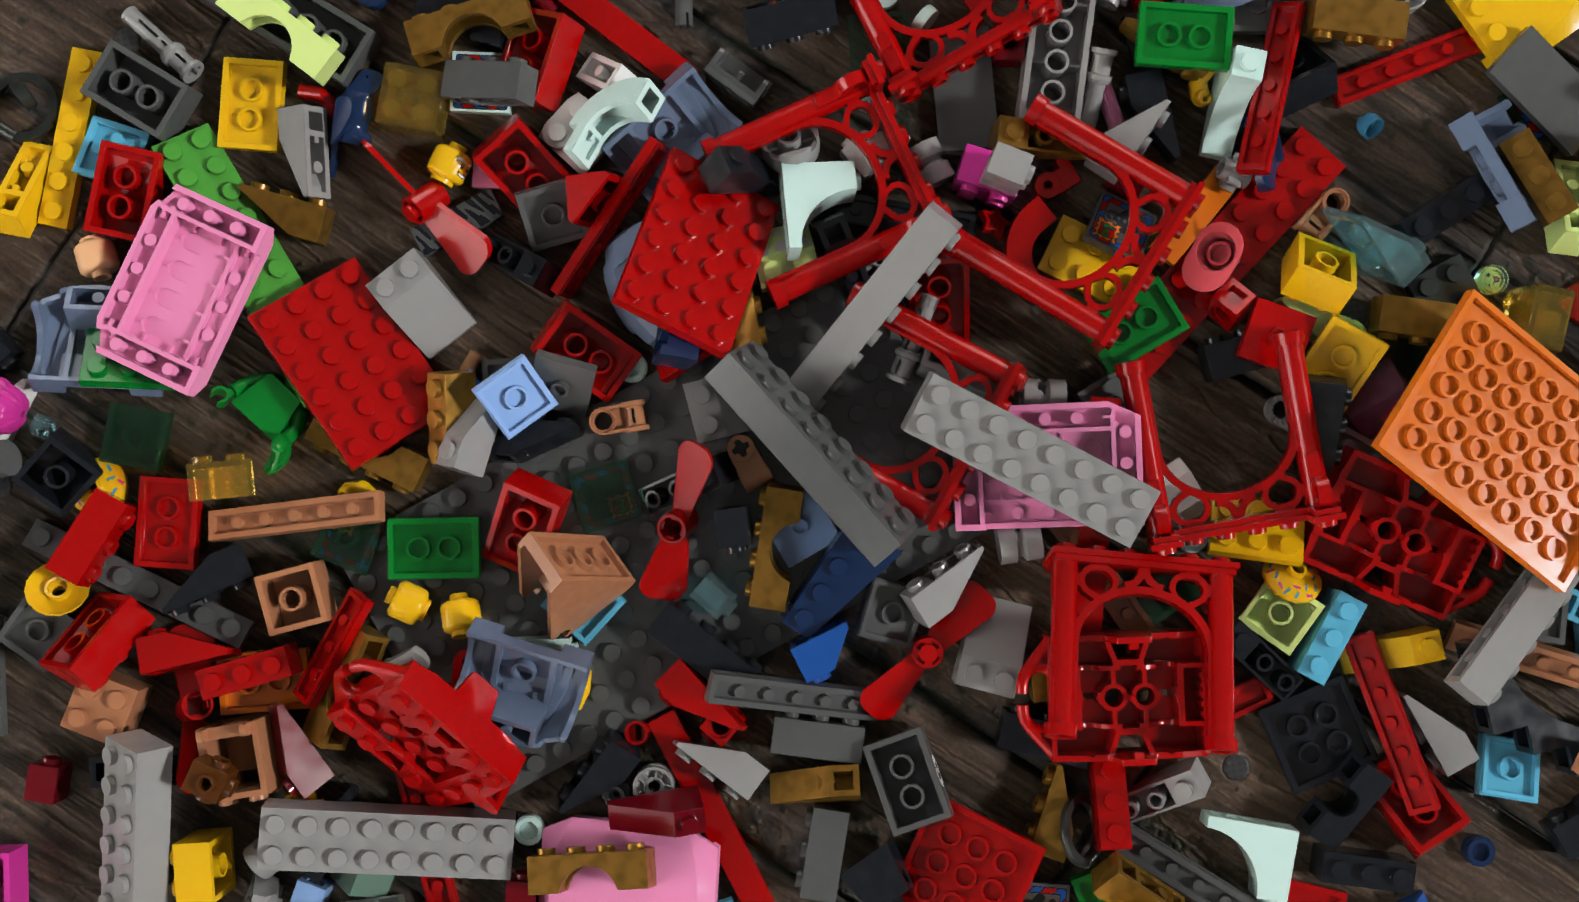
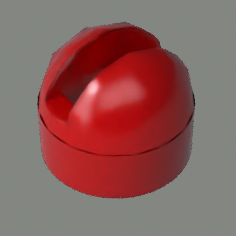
(632, 732)

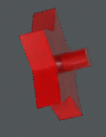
(993, 222)

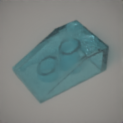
(1378, 248)

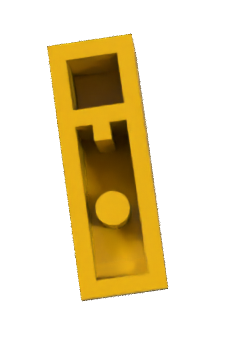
(23, 190)
(1405, 648)

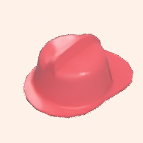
(1213, 257)

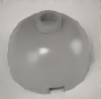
(792, 149)

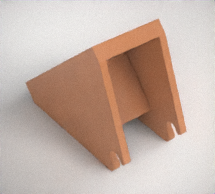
(575, 571)

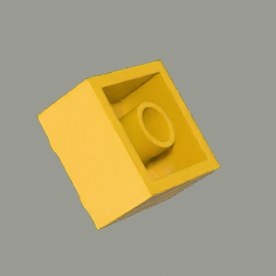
(1318, 274)
(203, 865)

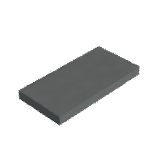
(1541, 87)
(965, 102)

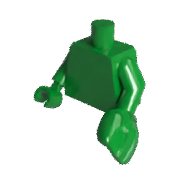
(273, 408)

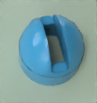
(1369, 125)

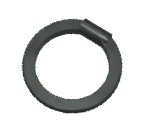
(52, 116)
(1091, 855)

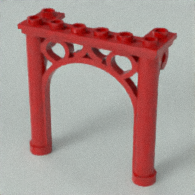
(908, 84)
(807, 114)
(1126, 165)
(989, 367)
(1302, 441)
(1216, 599)

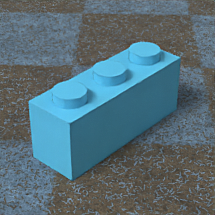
(1327, 636)

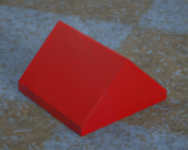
(588, 195)

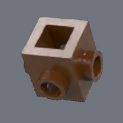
(211, 778)

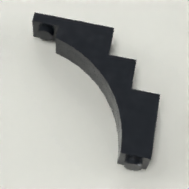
(1531, 727)

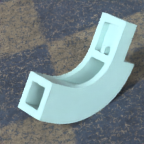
(606, 111)

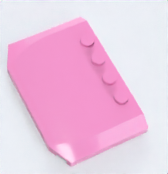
(182, 289)
(1094, 427)
(684, 865)

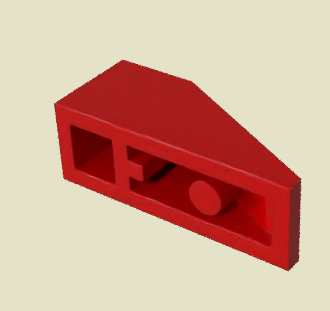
(170, 652)
(686, 690)

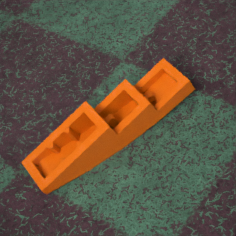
(1214, 200)

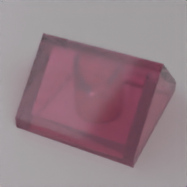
(1376, 398)

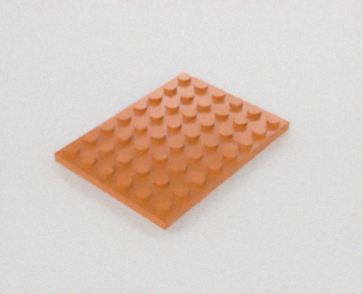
(1495, 437)

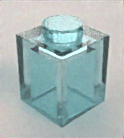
(715, 596)

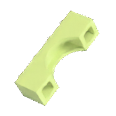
(309, 51)

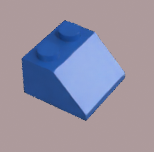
(820, 652)

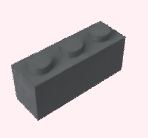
(489, 81)
(818, 737)
(822, 851)

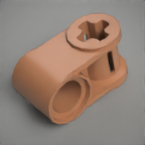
(1313, 220)
(621, 418)
(751, 467)

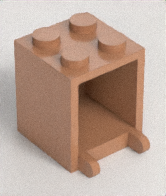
(249, 746)

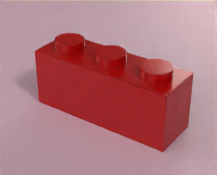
(92, 538)
(249, 671)
(1109, 806)

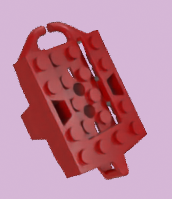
(1410, 574)
(1163, 724)
(429, 731)

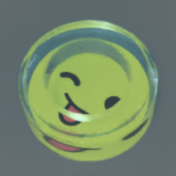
(1491, 279)

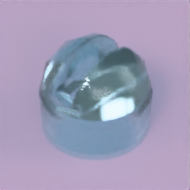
(42, 426)

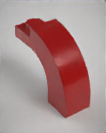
(1024, 231)

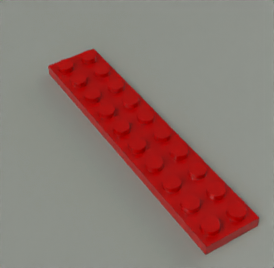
(1261, 221)

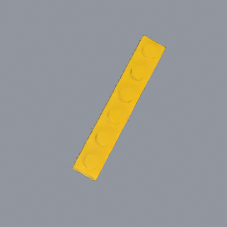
(74, 117)

